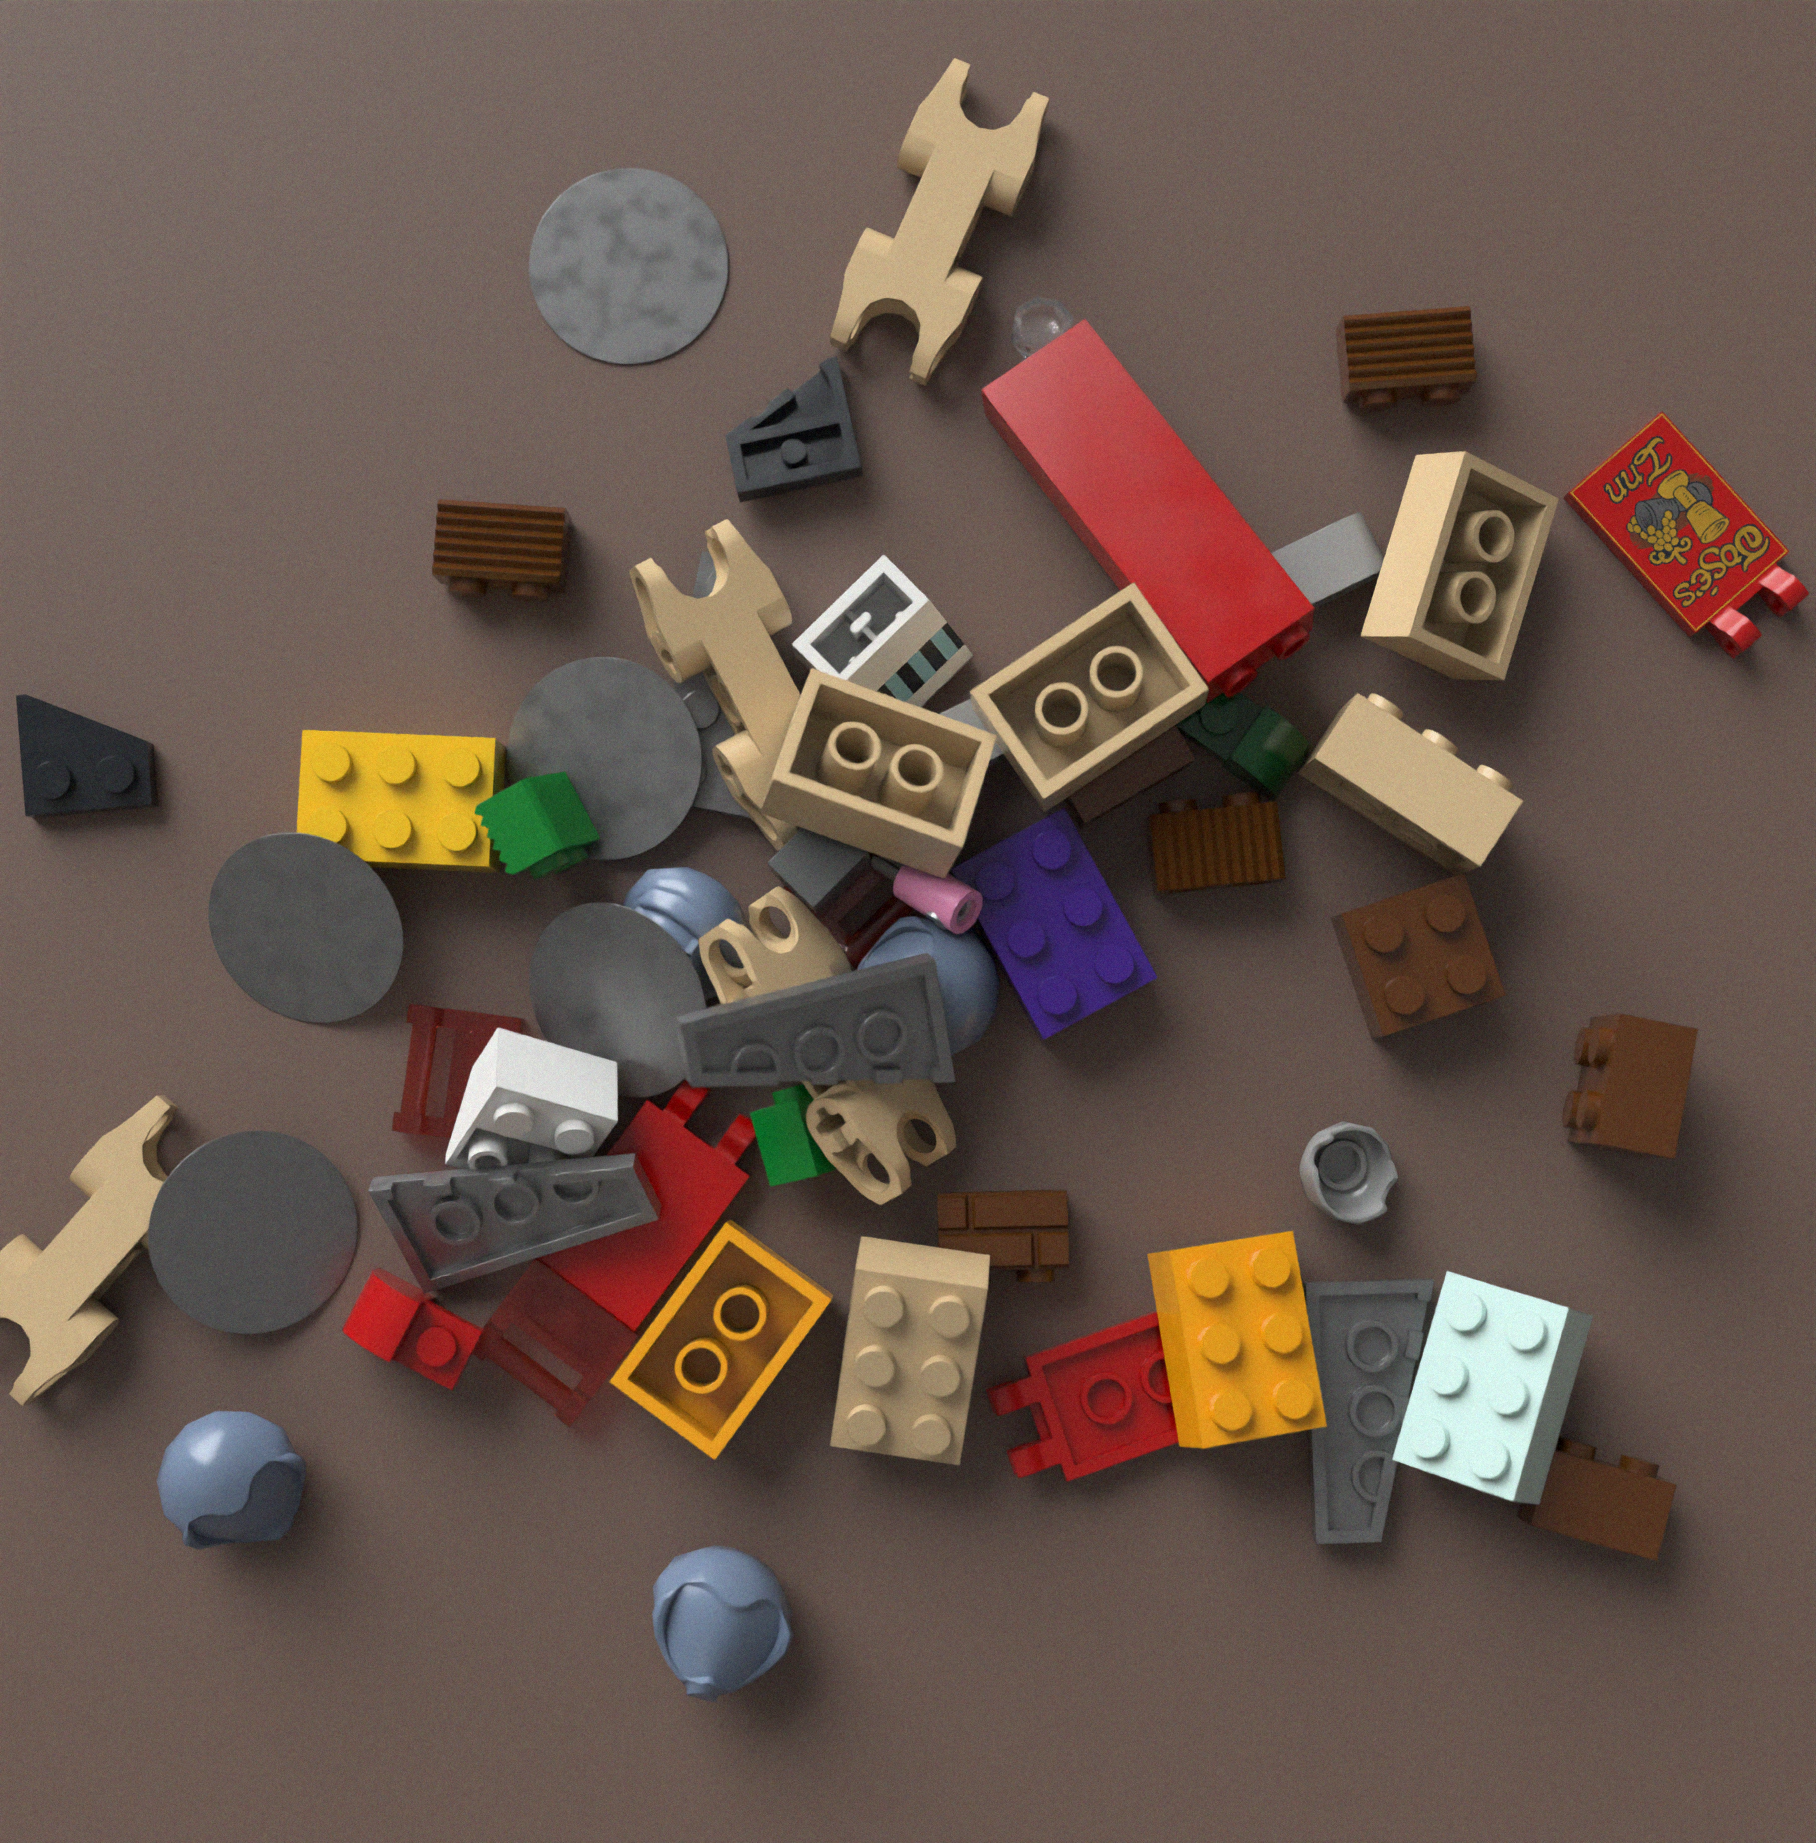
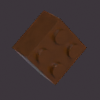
(1418, 956)
(1630, 1085)

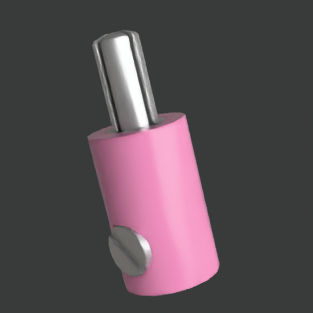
(944, 901)

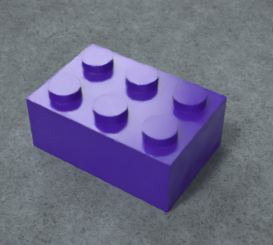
(1054, 925)

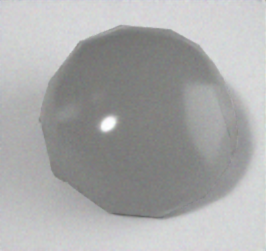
(1348, 1172)

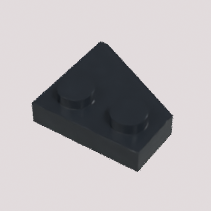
(797, 441)
(80, 763)

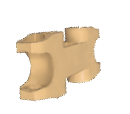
(959, 175)
(732, 647)
(848, 1116)
(59, 1288)

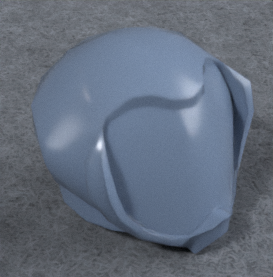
(688, 908)
(964, 971)
(231, 1480)
(720, 1620)

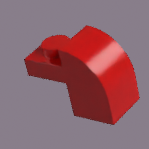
(408, 1327)

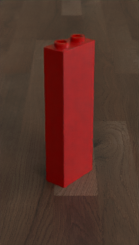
(1148, 508)

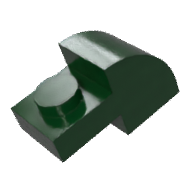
(1249, 741)

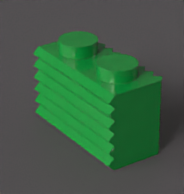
(538, 825)

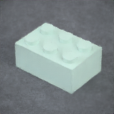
(1492, 1388)

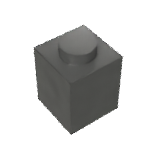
(818, 868)

